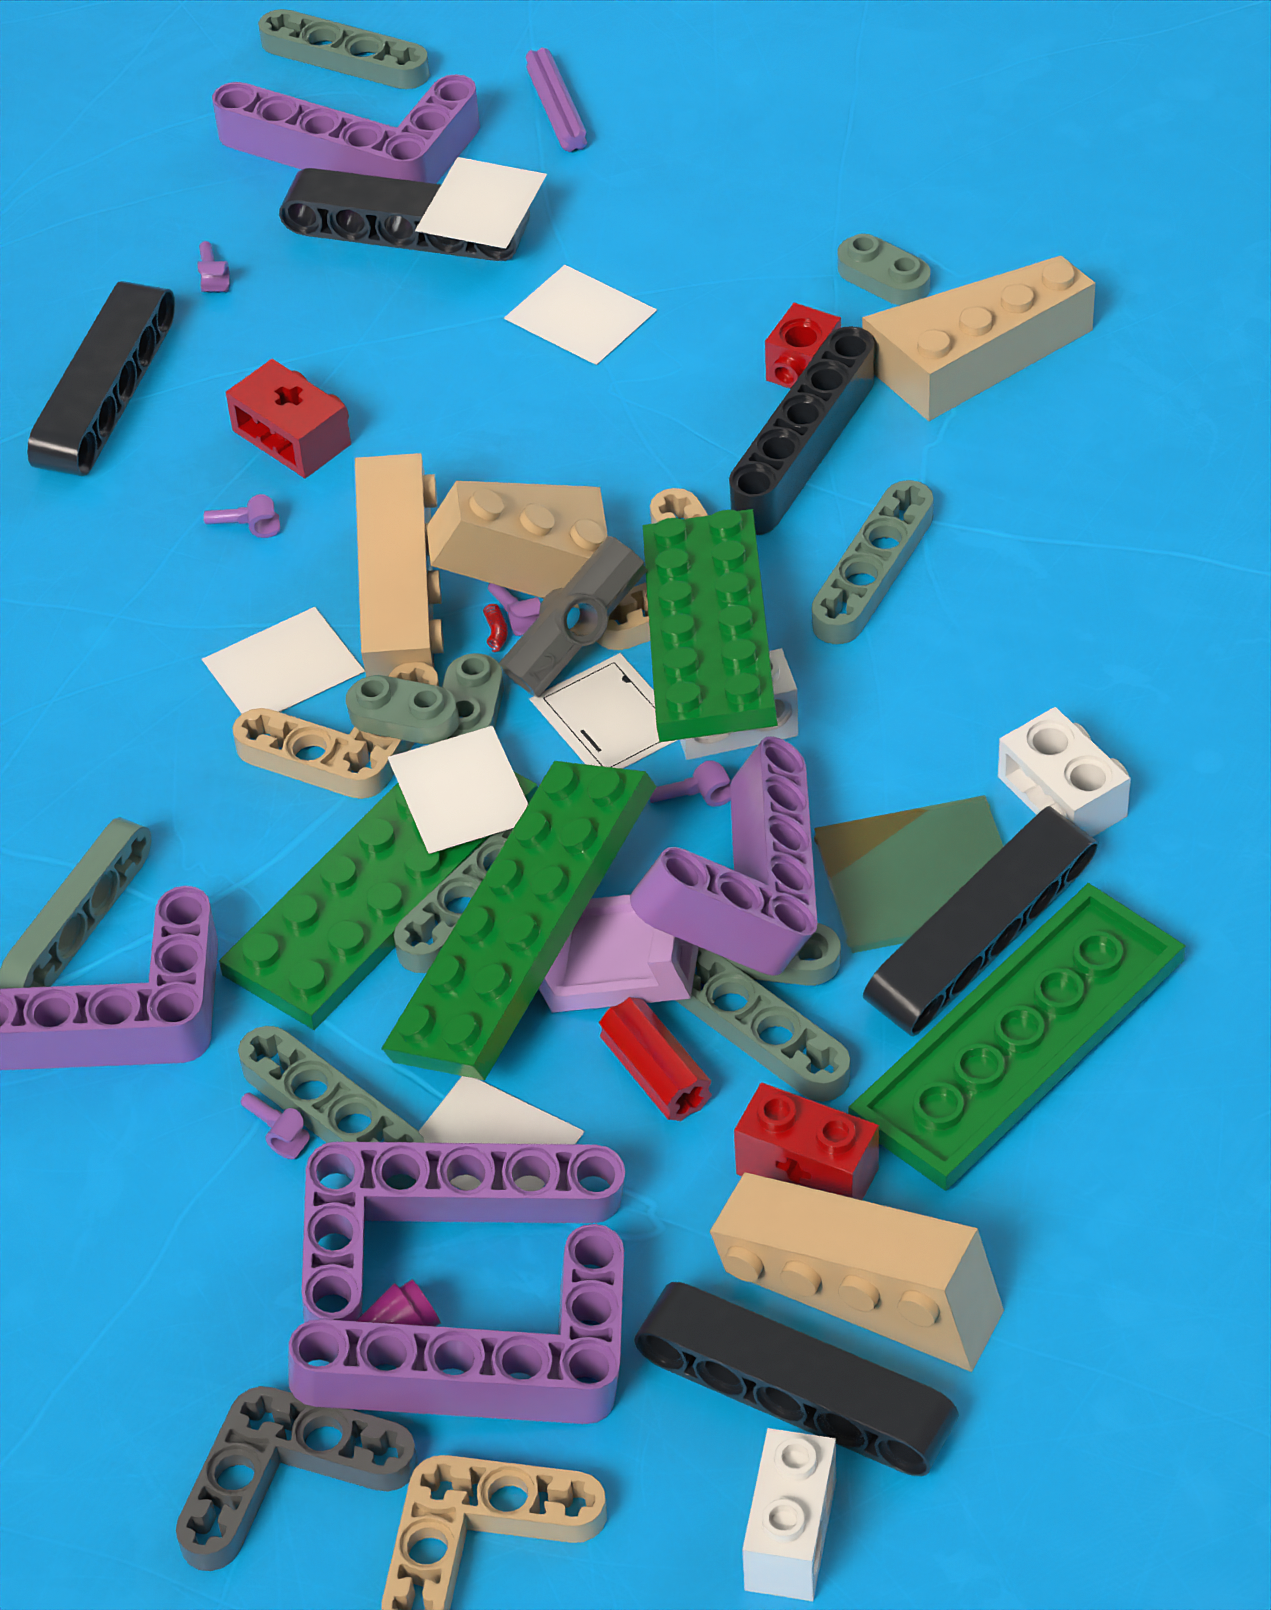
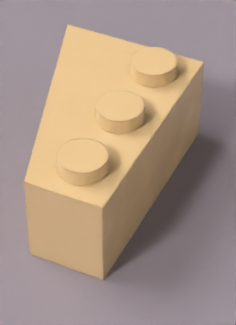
(517, 533)

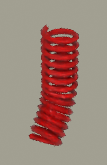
(492, 618)

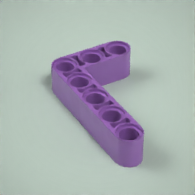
(332, 140)
(768, 902)
(124, 1022)
(436, 1200)
(482, 1355)

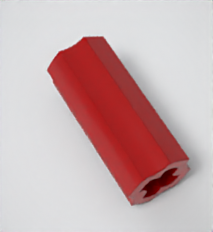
(655, 1059)

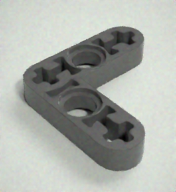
(266, 1449)

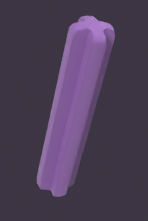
(556, 99)

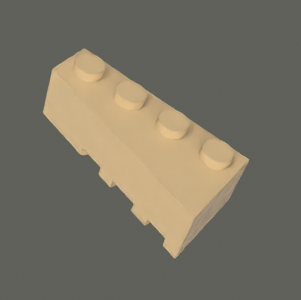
(979, 333)
(395, 563)
(864, 1264)

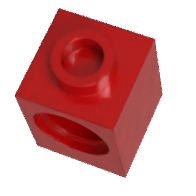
(796, 342)

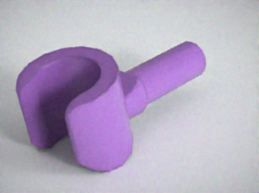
(214, 274)
(258, 513)
(520, 613)
(708, 779)
(286, 1130)

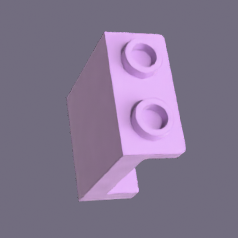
(617, 958)

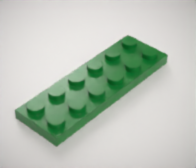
(707, 626)
(344, 913)
(518, 919)
(1017, 1035)

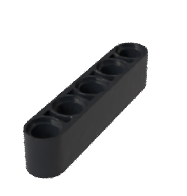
(375, 213)
(101, 379)
(803, 427)
(980, 921)
(797, 1378)

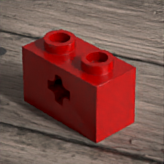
(289, 417)
(806, 1144)

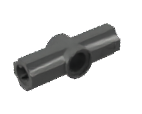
(549, 641)

